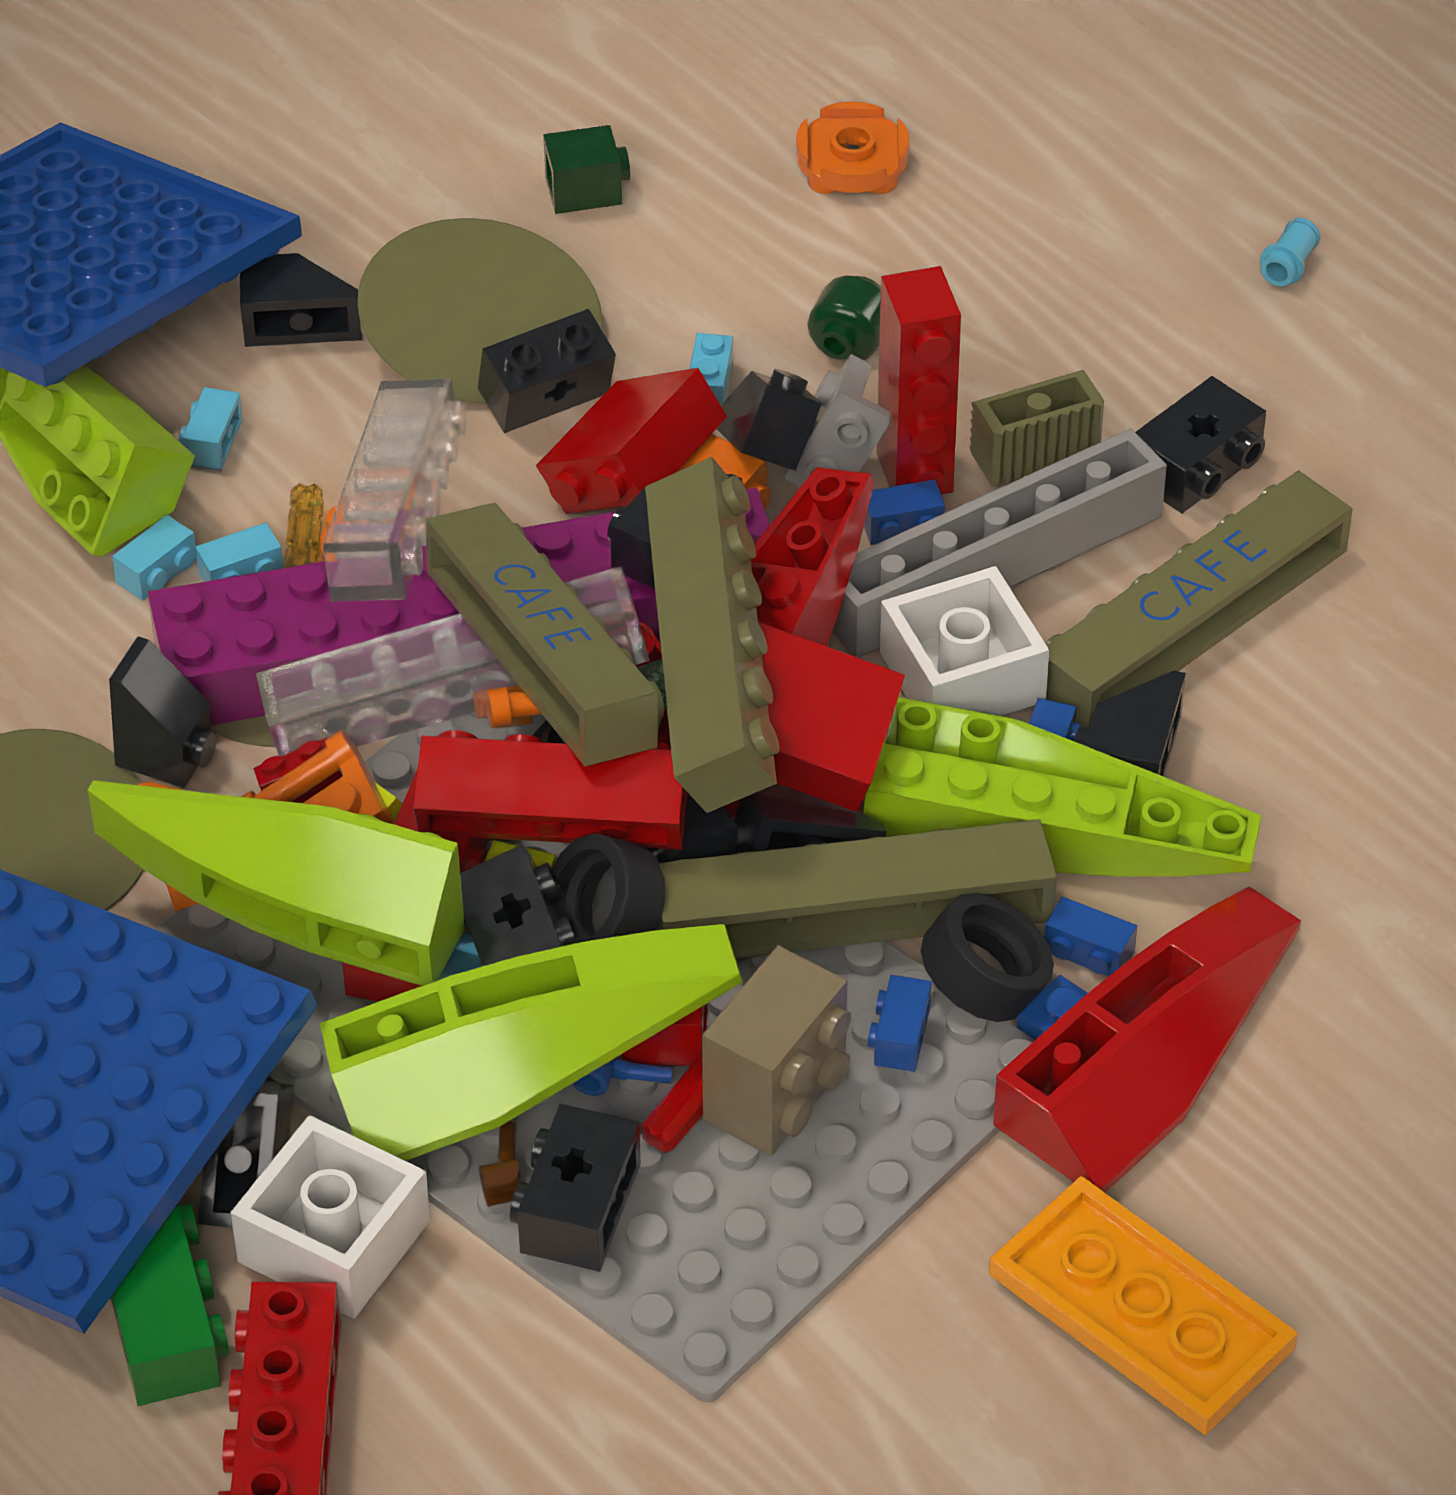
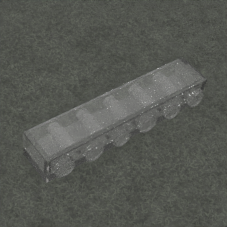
(393, 490)
(414, 674)

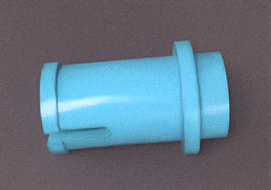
(1284, 260)

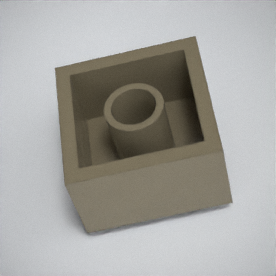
(775, 1051)

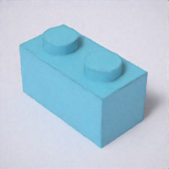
(715, 360)
(212, 427)
(239, 554)
(154, 557)

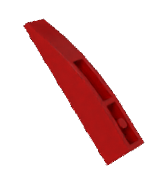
(808, 559)
(1142, 1042)

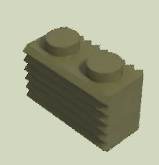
(1035, 426)

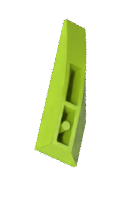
(91, 456)
(1096, 811)
(297, 872)
(514, 1033)

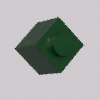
(584, 169)

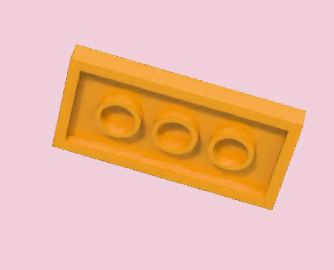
(1143, 1304)

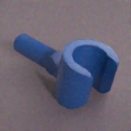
(598, 1081)

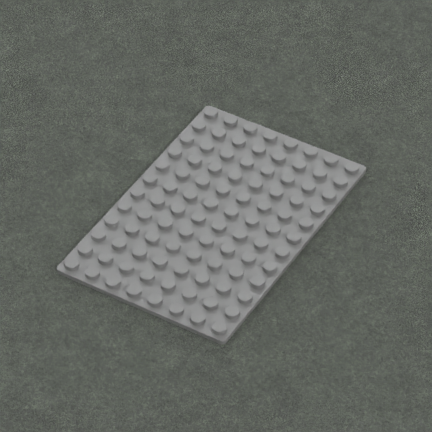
(715, 1235)

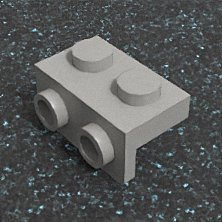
(845, 425)

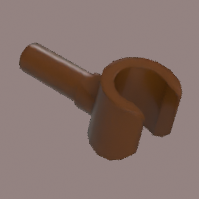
(502, 1177)

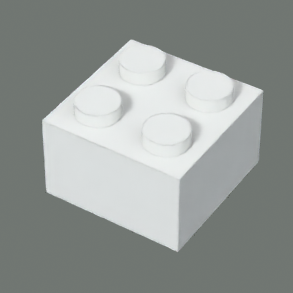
(965, 645)
(331, 1214)

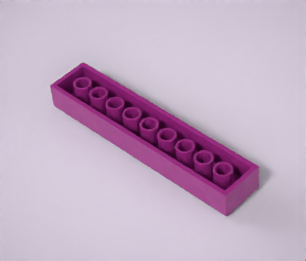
(262, 620)

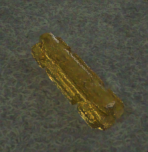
(304, 525)

